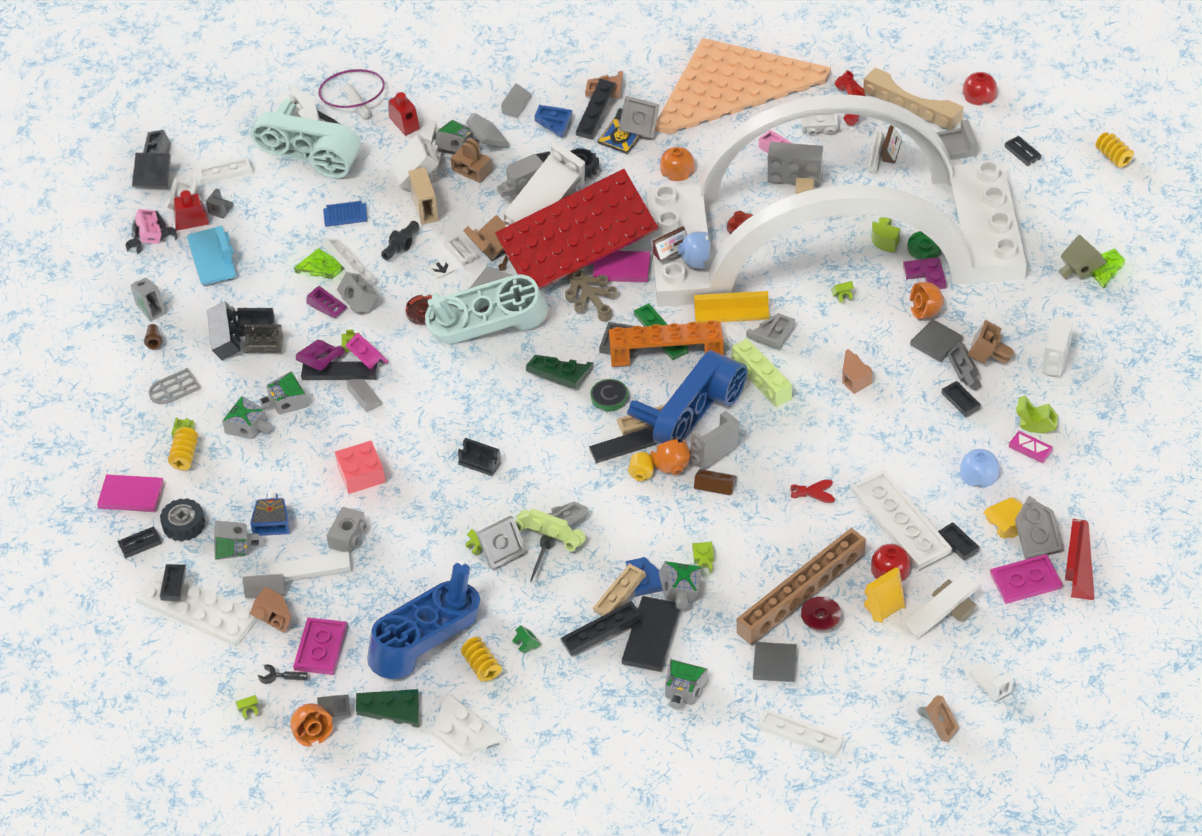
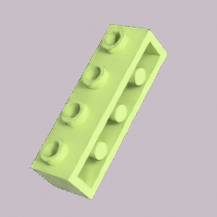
(763, 373)

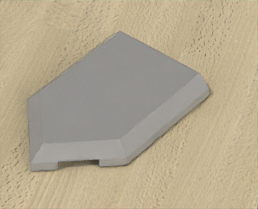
(486, 131)
(1037, 529)

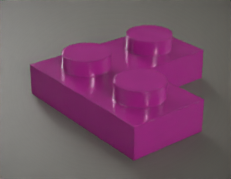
(926, 268)

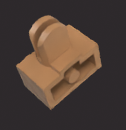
(470, 162)
(988, 344)

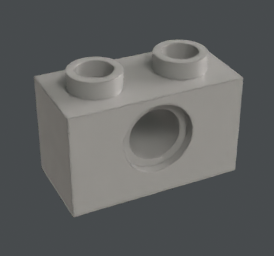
(356, 292)
(346, 530)

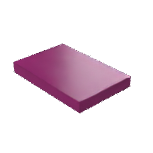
(624, 266)
(130, 493)
(1026, 578)
(320, 646)

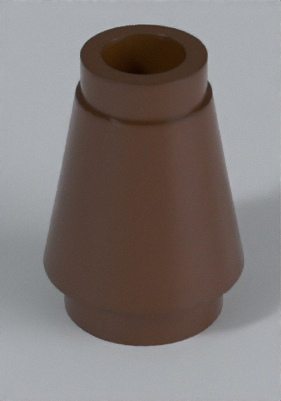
(153, 337)

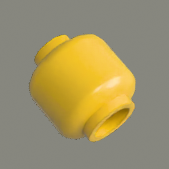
(641, 466)

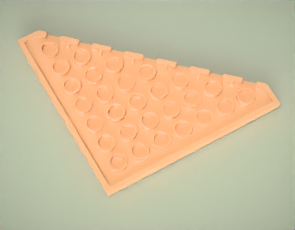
(728, 79)

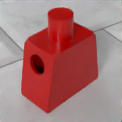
(403, 114)
(189, 211)

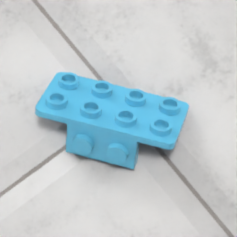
(212, 255)

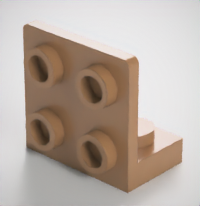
(486, 239)

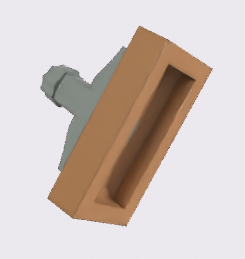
(941, 717)

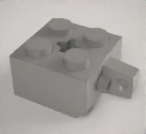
(519, 175)

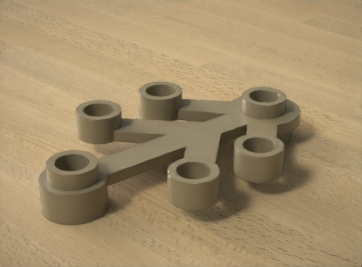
(580, 279)

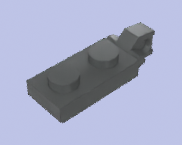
(964, 366)

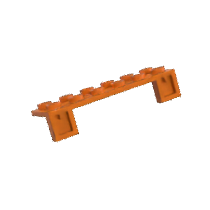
(674, 334)

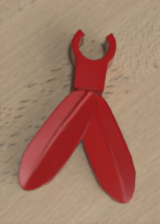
(815, 491)

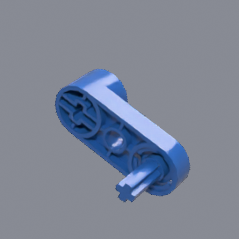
(711, 380)
(422, 625)

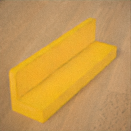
(732, 307)

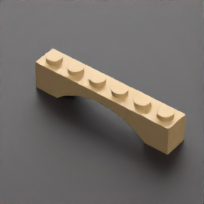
(940, 112)

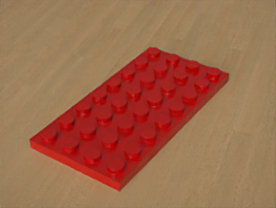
(577, 230)

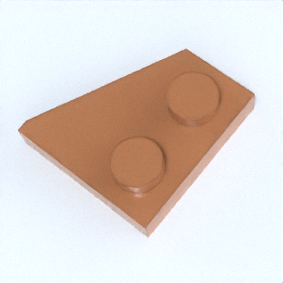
(592, 83)

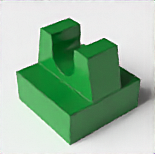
(527, 638)

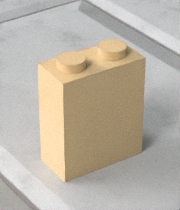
(423, 196)

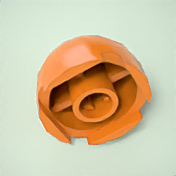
(677, 163)
(926, 300)
(671, 456)
(311, 724)

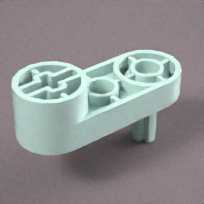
(325, 144)
(511, 302)

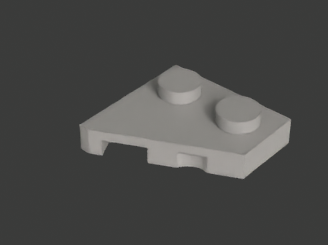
(772, 331)
(570, 512)

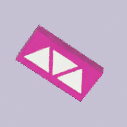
(1030, 446)

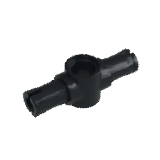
(400, 240)

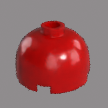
(979, 88)
(889, 557)

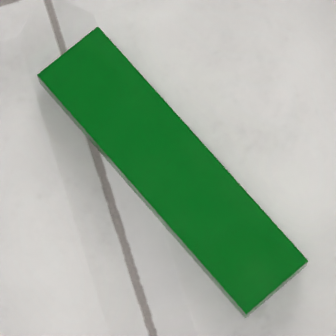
(648, 316)

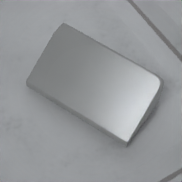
(515, 101)
(363, 394)
(255, 584)

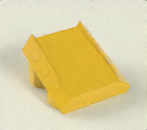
(1004, 515)
(885, 595)

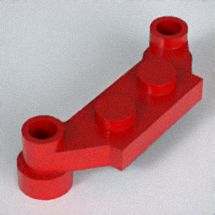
(847, 83)

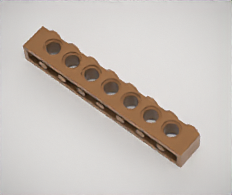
(800, 586)

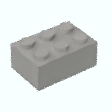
(794, 161)

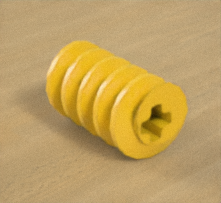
(1114, 149)
(183, 448)
(480, 659)

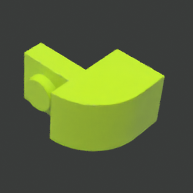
(884, 235)
(1036, 419)

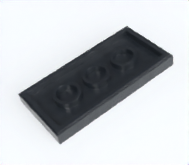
(652, 634)

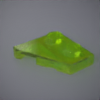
(1114, 263)
(320, 264)

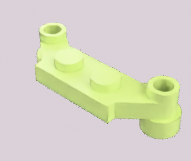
(550, 526)

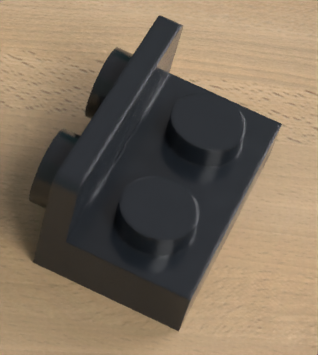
(254, 316)

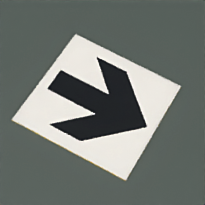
(441, 268)

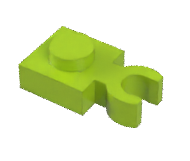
(703, 555)

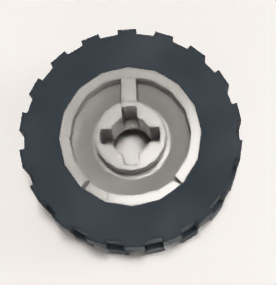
(182, 519)

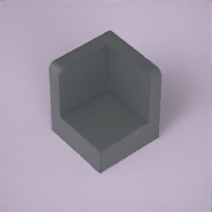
(218, 206)
(336, 705)

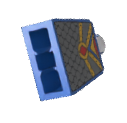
(270, 516)

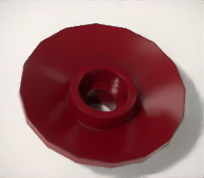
(821, 607)

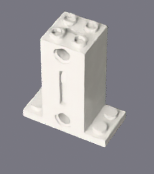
(553, 181)

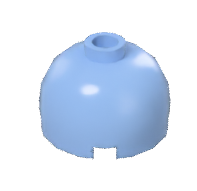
(695, 249)
(979, 468)

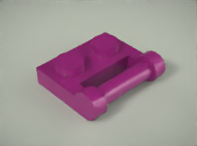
(319, 354)

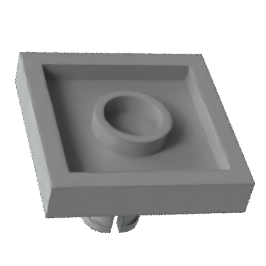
(639, 117)
(501, 542)

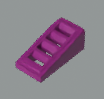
(319, 292)

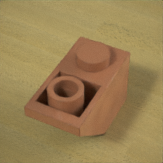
(855, 373)
(271, 609)

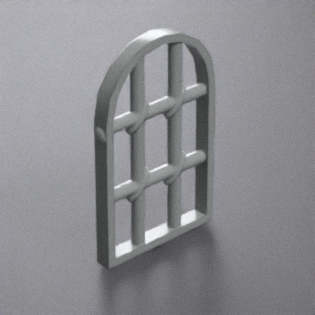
(177, 381)

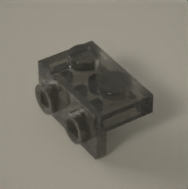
(263, 338)

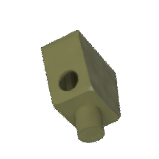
(1080, 259)

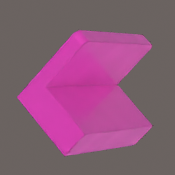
(365, 351)

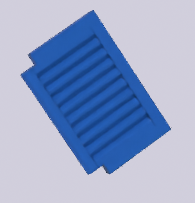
(345, 213)

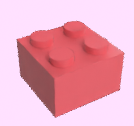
(360, 467)

